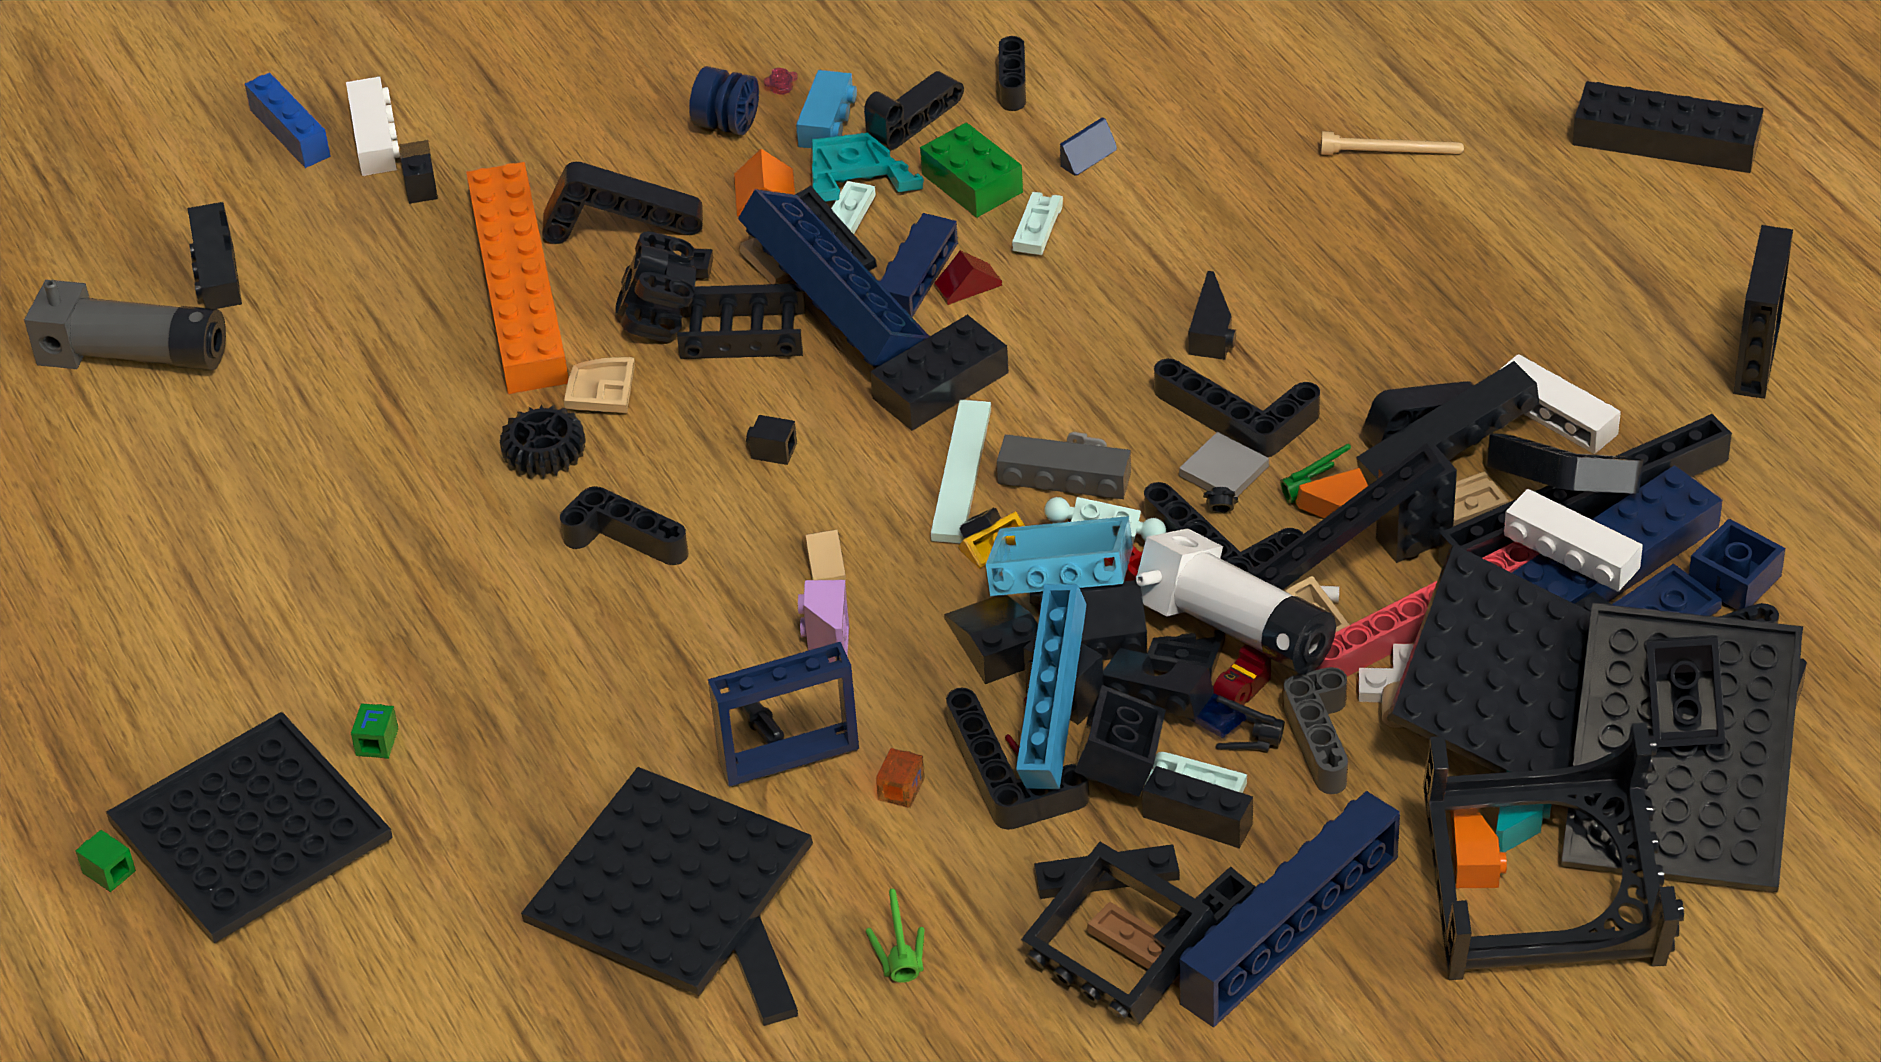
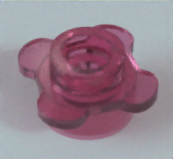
(781, 80)

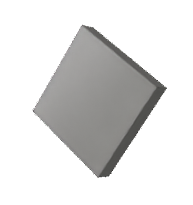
(1224, 464)

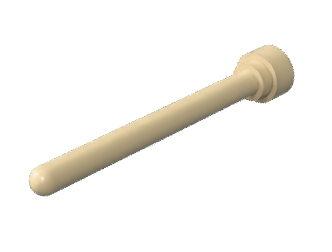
(1333, 143)

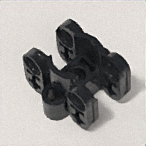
(654, 287)

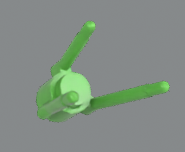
(902, 962)

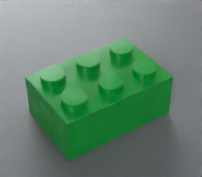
(971, 169)

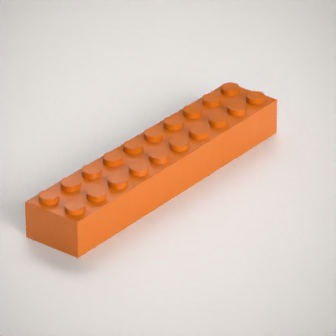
(517, 278)

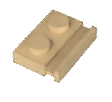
(1475, 497)

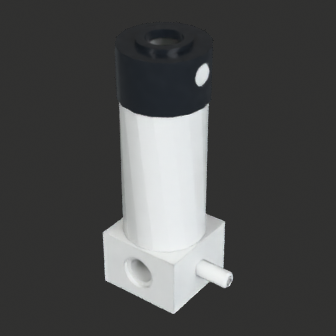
(1185, 574)

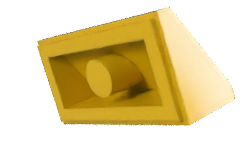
(979, 545)

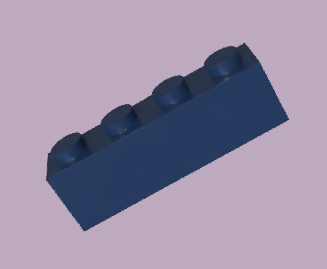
(920, 260)

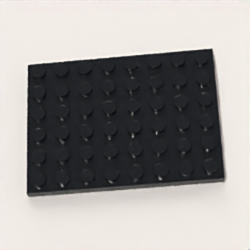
(1712, 804)

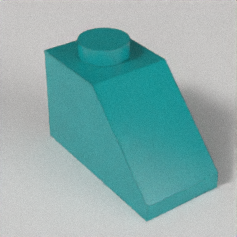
(1520, 823)

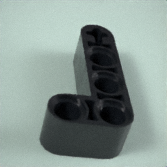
(898, 120)
(1402, 406)
(606, 513)

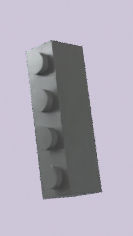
(1064, 466)

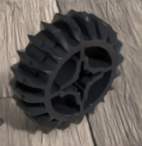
(542, 439)

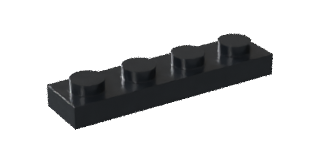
(837, 227)
(1054, 874)

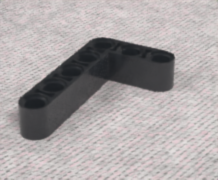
(618, 194)
(1234, 417)
(1563, 468)
(1177, 514)
(1004, 795)

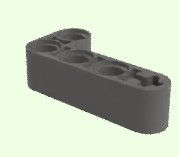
(1306, 707)

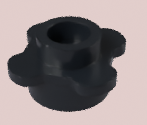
(1220, 499)

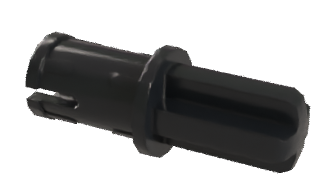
(761, 720)

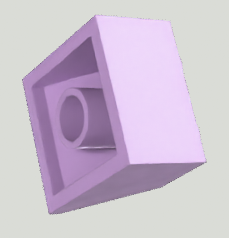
(824, 614)

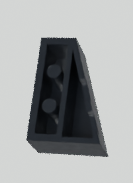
(214, 257)

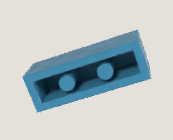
(826, 107)

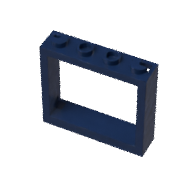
(773, 680)

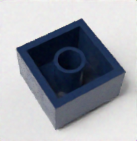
(1737, 564)

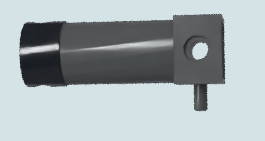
(71, 325)

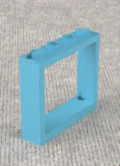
(1059, 555)

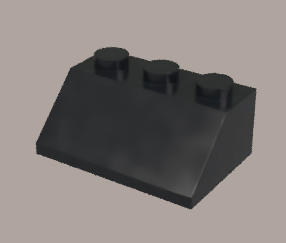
(1114, 619)

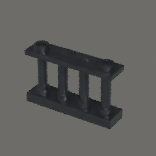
(743, 301)

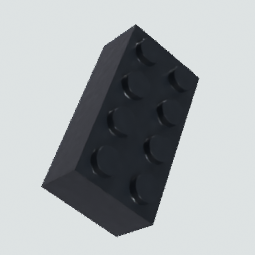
(939, 372)

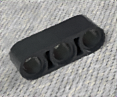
(1012, 73)

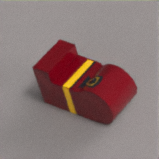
(1244, 676)

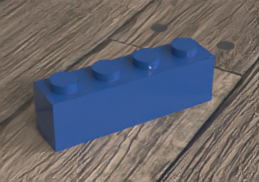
(287, 120)

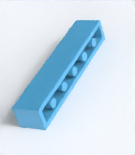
(1051, 686)

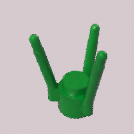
(1291, 484)

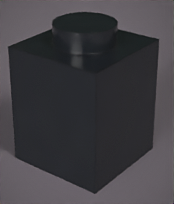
(772, 439)

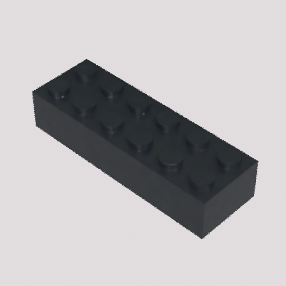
(1668, 126)

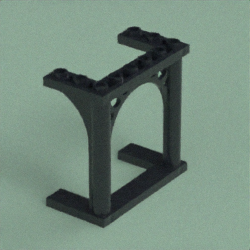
(1612, 777)

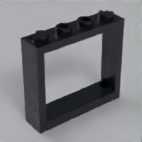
(1763, 311)
(1164, 969)

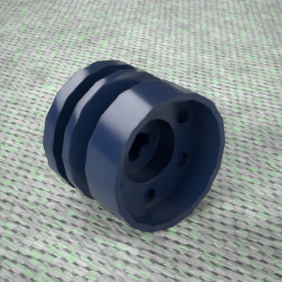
(724, 100)

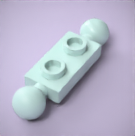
(1059, 510)

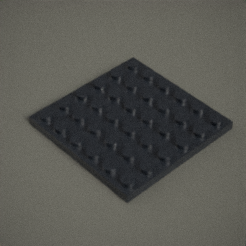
(1496, 669)
(248, 826)
(667, 880)

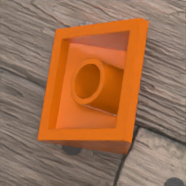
(762, 173)

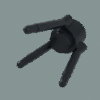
(1266, 728)

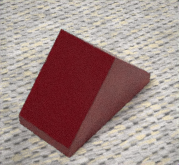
(966, 278)

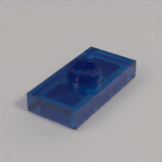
(1218, 717)

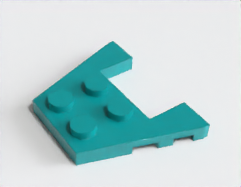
(856, 157)

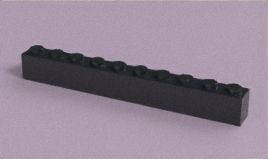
(1689, 448)

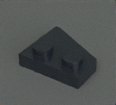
(1168, 650)

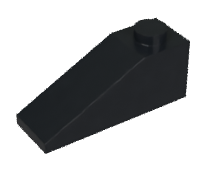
(418, 171)
(1212, 323)
(1220, 896)

